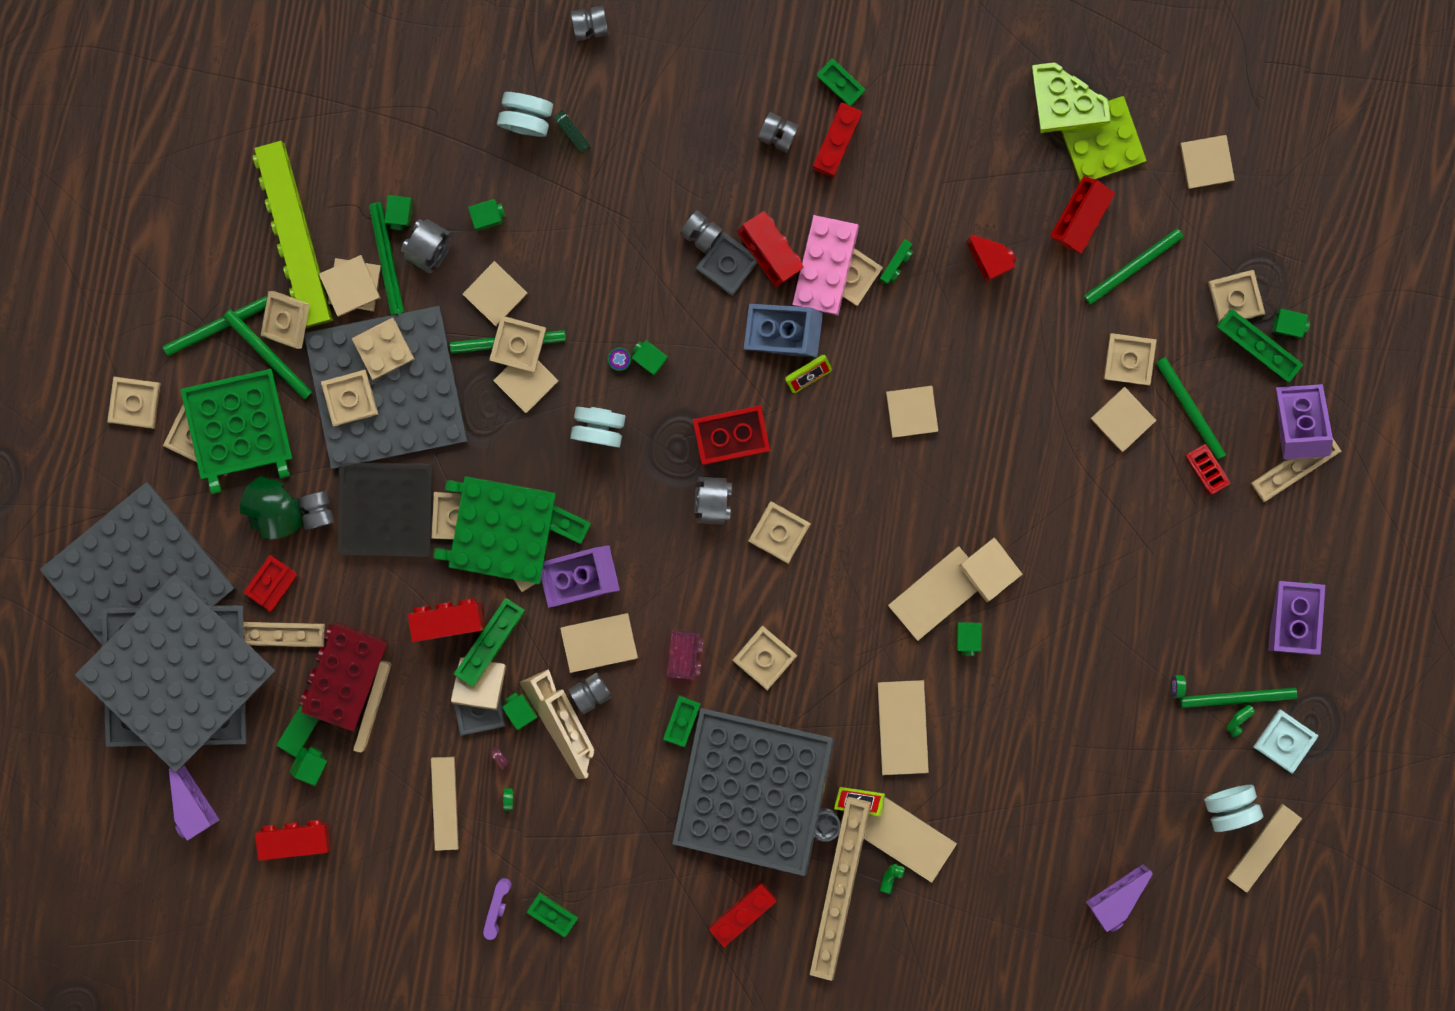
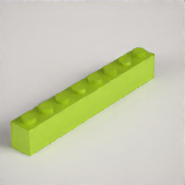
(292, 231)

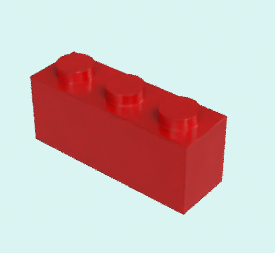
(837, 140)
(1082, 214)
(770, 249)
(292, 840)
(742, 913)

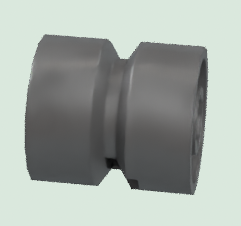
(589, 23)
(770, 129)
(701, 231)
(315, 510)
(590, 693)
(828, 825)

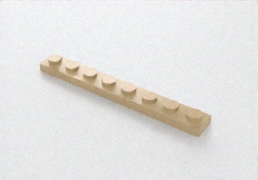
(840, 888)

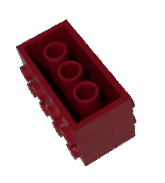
(343, 675)

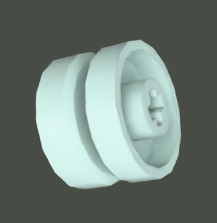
(525, 115)
(598, 426)
(1233, 808)

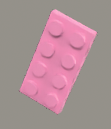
(826, 264)

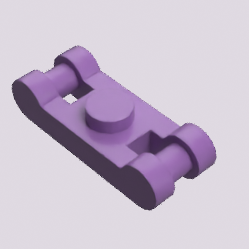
(496, 908)

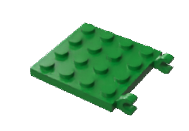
(236, 426)
(500, 529)

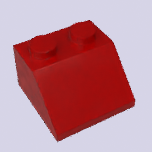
(991, 257)

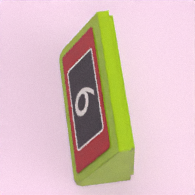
(808, 374)
(875, 798)

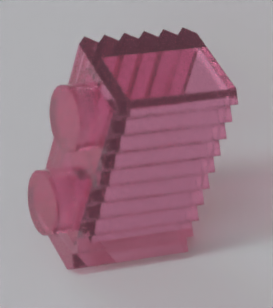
(683, 655)

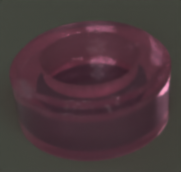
(499, 758)

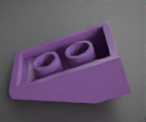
(1303, 422)
(579, 576)
(1297, 618)
(190, 806)
(1117, 901)

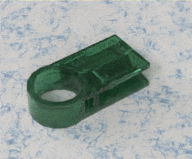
(572, 131)

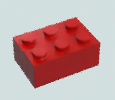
(731, 435)
(446, 620)

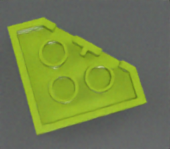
(1066, 101)

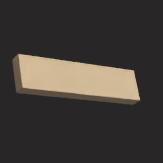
(1288, 473)
(284, 634)
(372, 706)
(444, 803)
(1264, 848)

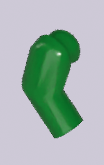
(1240, 717)
(889, 877)

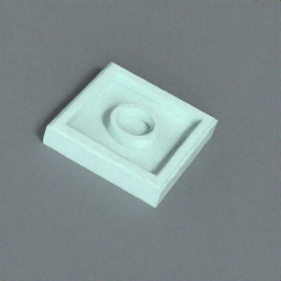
(1285, 741)

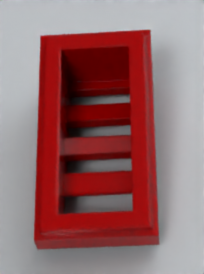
(1214, 465)

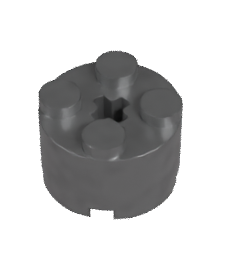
(427, 245)
(712, 500)

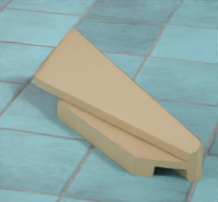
(560, 721)

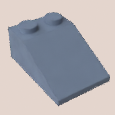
(783, 330)

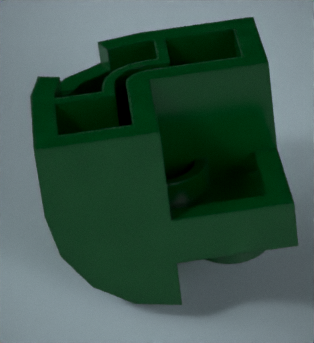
(270, 508)

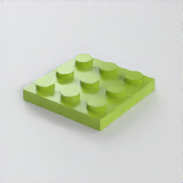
(1105, 148)

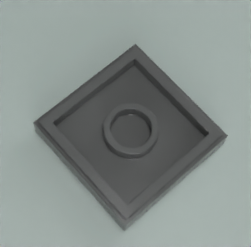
(727, 263)
(478, 719)

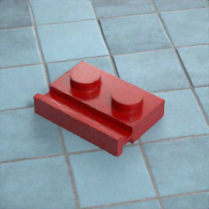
(270, 583)

